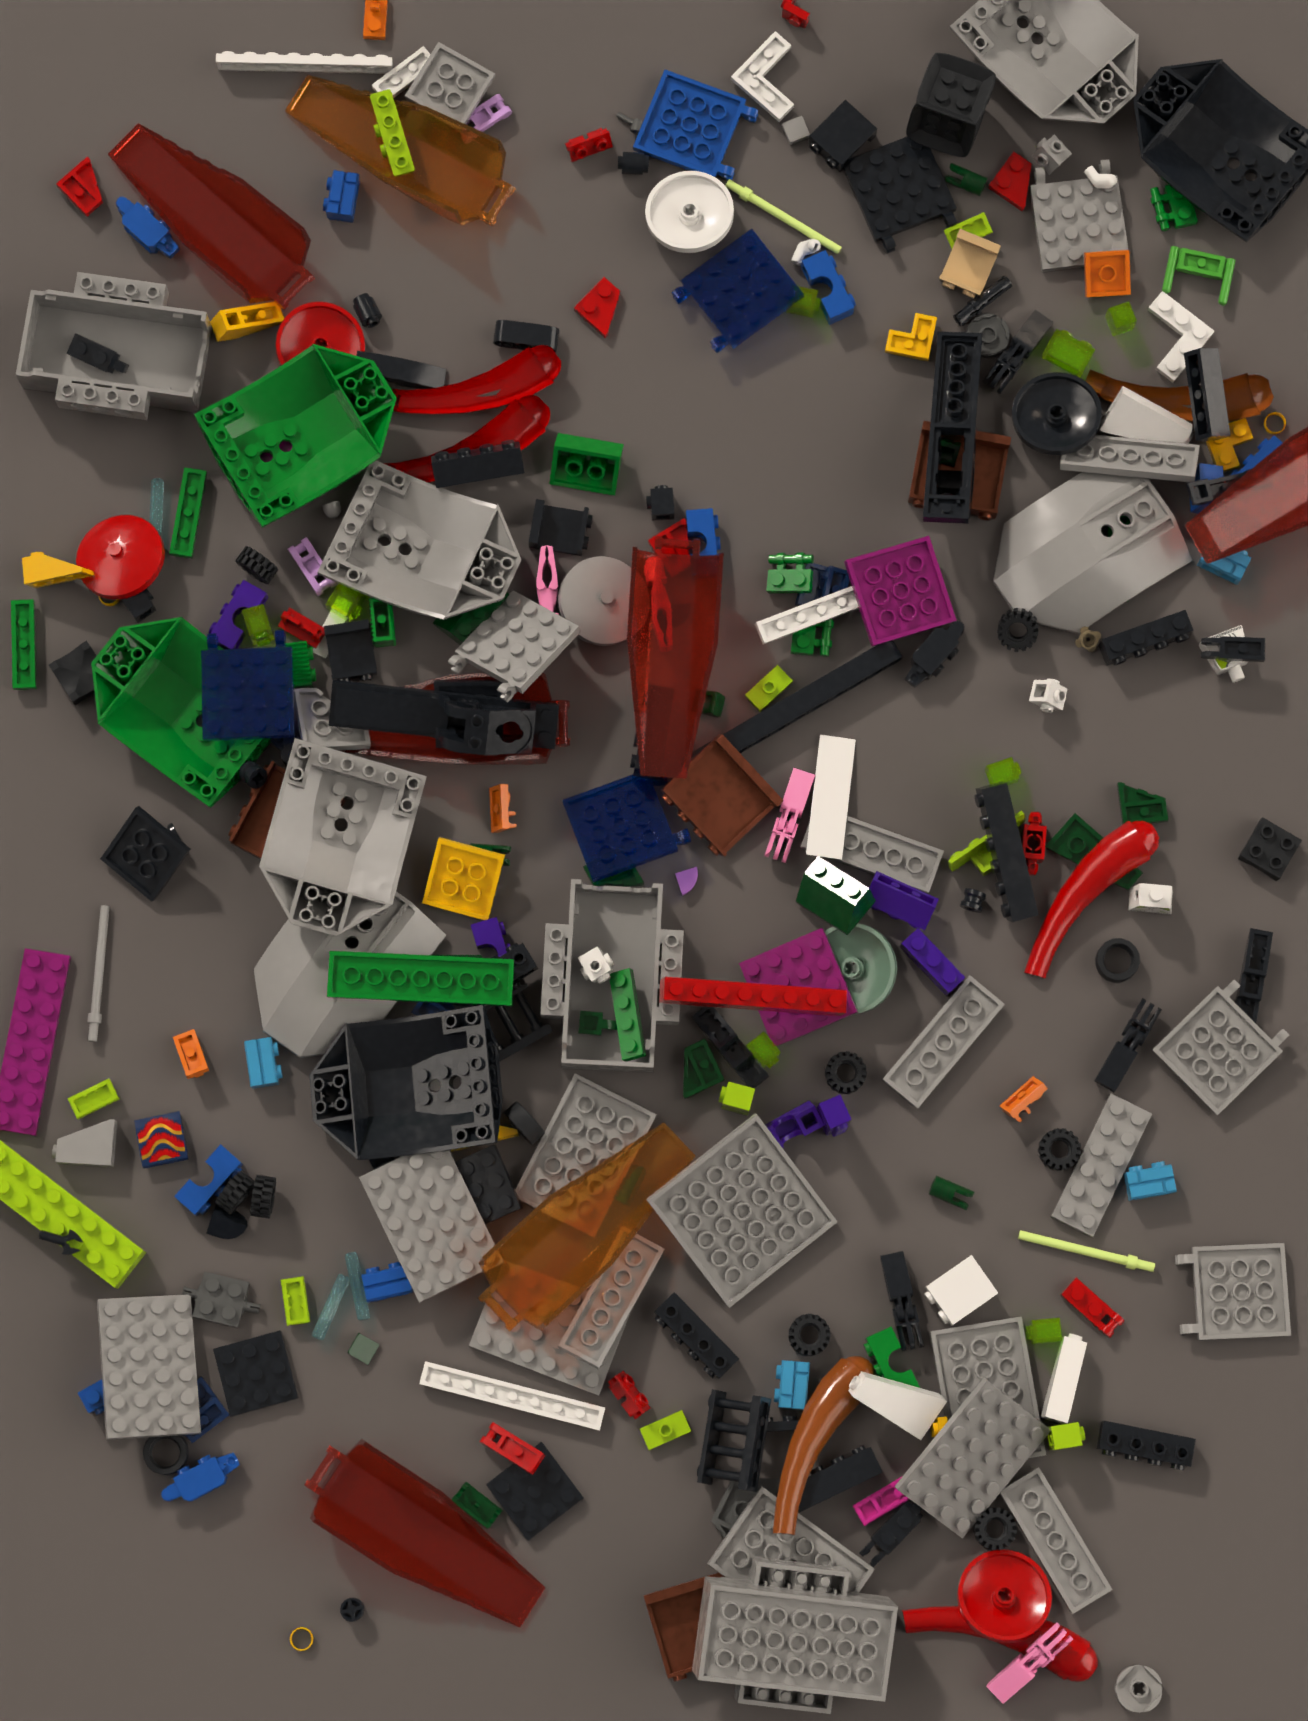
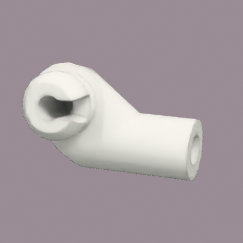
(1100, 180)
(805, 248)

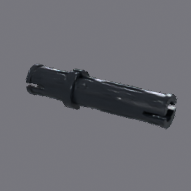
(975, 306)

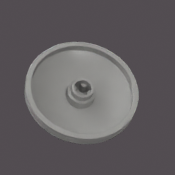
(597, 599)

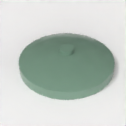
(865, 963)

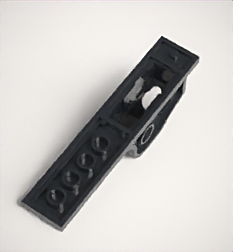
(953, 413)
(427, 714)

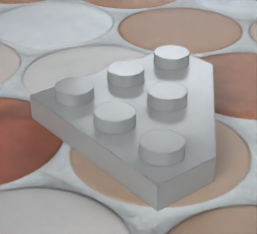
(314, 727)

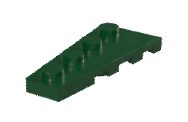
(1077, 840)

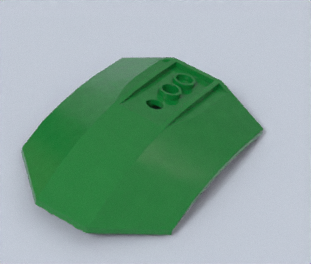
(320, 401)
(151, 703)

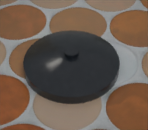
(1056, 413)

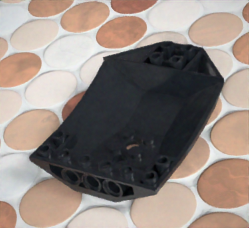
(1199, 119)
(377, 1079)

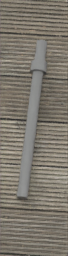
(95, 1017)

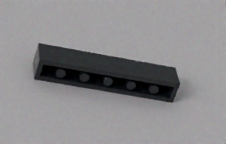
(1006, 851)

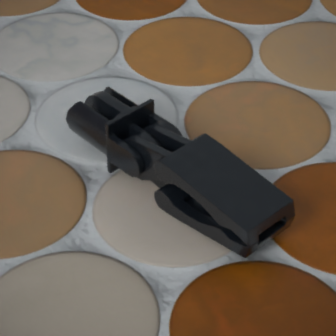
(1024, 344)
(1121, 1055)
(900, 1288)

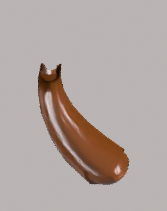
(1244, 394)
(818, 1422)

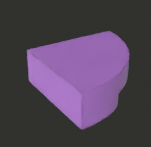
(687, 880)

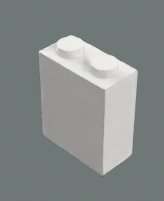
(960, 1291)

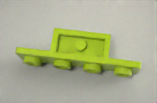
(391, 133)
(978, 852)

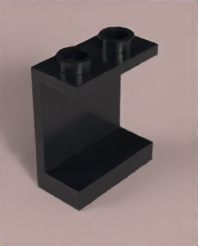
(841, 135)
(559, 528)
(351, 650)

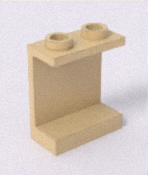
(969, 263)

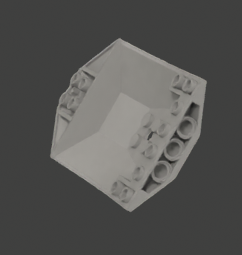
(1077, 72)
(457, 544)
(1070, 572)
(329, 875)
(294, 976)

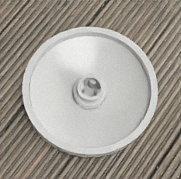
(689, 211)

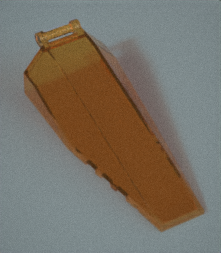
(452, 162)
(579, 1231)

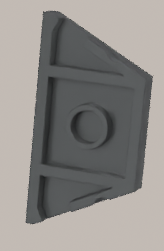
(736, 1500)

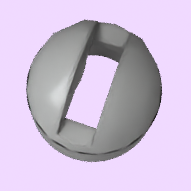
(332, 509)

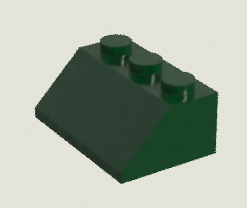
(462, 625)
(834, 896)

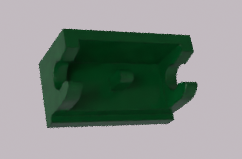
(477, 1505)

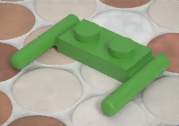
(1202, 265)

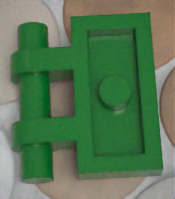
(1181, 209)
(790, 580)
(804, 640)

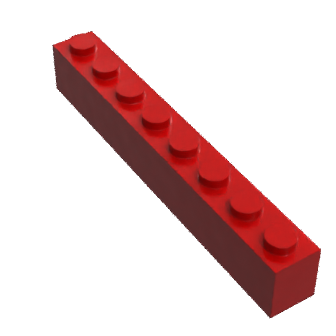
(752, 996)

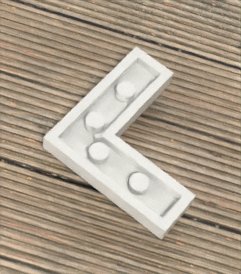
(403, 74)
(752, 81)
(1193, 333)

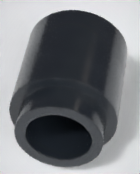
(633, 163)
(367, 310)

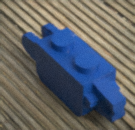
(145, 228)
(201, 1479)

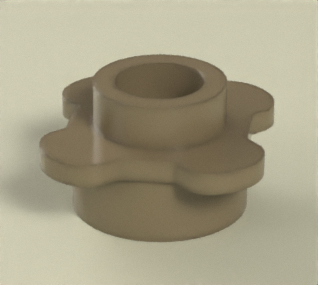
(1092, 643)

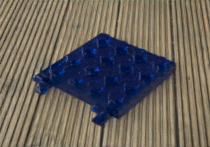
(740, 290)
(247, 691)
(622, 826)

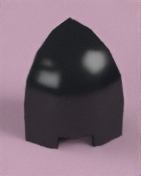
(226, 1225)

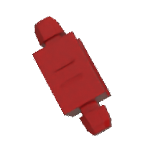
(1034, 820)

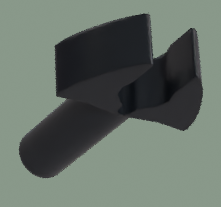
(62, 1240)

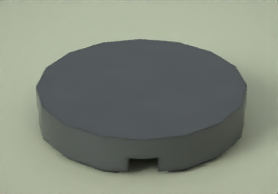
(994, 334)

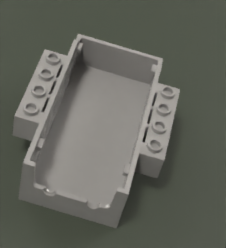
(158, 342)
(629, 929)
(794, 1636)

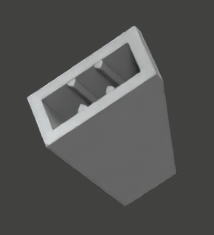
(88, 1146)

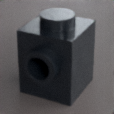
(661, 503)
(140, 605)

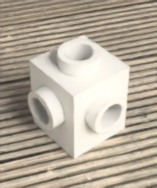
(1048, 695)
(589, 961)

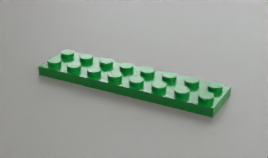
(420, 978)

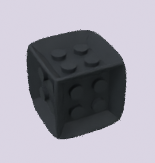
(950, 104)

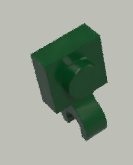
(593, 1023)

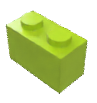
(736, 1098)
(1065, 1436)

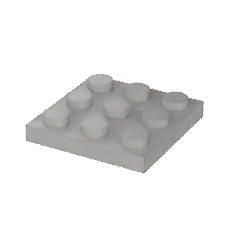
(450, 84)

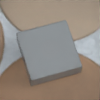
(795, 130)

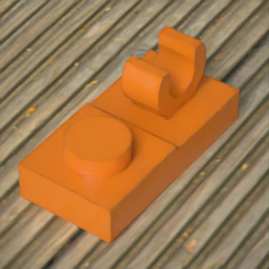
(375, 19)
(499, 808)
(191, 1054)
(1025, 1095)

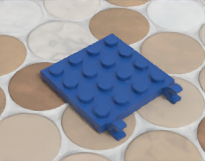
(691, 125)

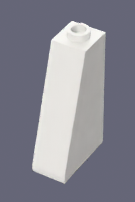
(1142, 419)
(1064, 1379)
(901, 1403)

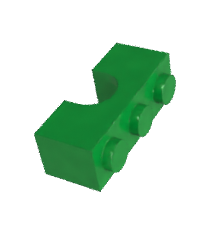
(880, 1347)

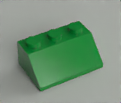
(586, 464)

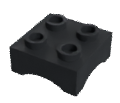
(75, 672)
(1269, 849)

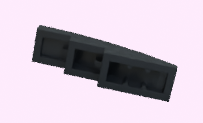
(407, 372)
(1254, 971)
(730, 1046)

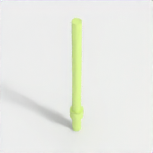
(747, 195)
(1130, 1261)

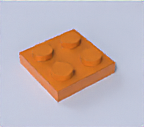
(1107, 273)

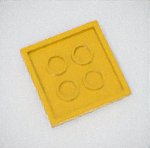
(463, 879)

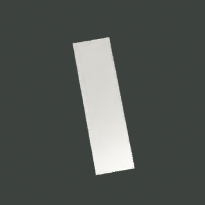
(830, 797)

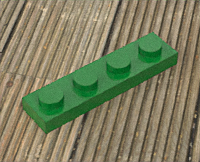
(188, 513)
(23, 644)
(627, 1015)

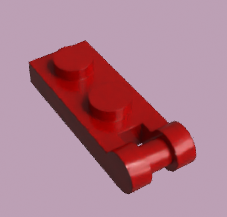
(1091, 1307)
(513, 1448)

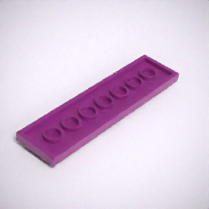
(31, 1039)

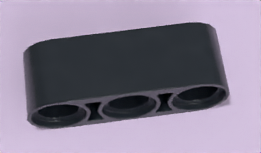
(522, 335)

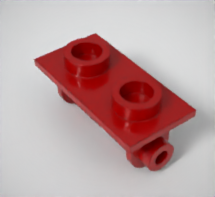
(597, 141)
(301, 627)
(636, 1402)

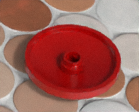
(319, 325)
(123, 555)
(1004, 1596)

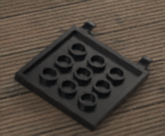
(899, 189)

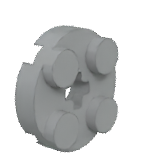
(1152, 1688)

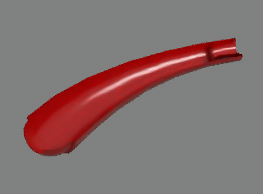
(517, 377)
(520, 421)
(1104, 865)
(1074, 1662)

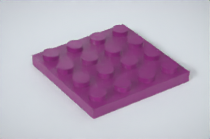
(900, 591)
(798, 963)

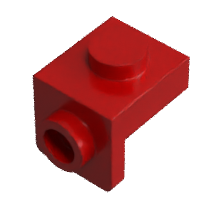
(794, 14)

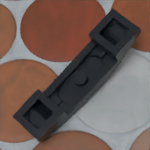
(1206, 490)

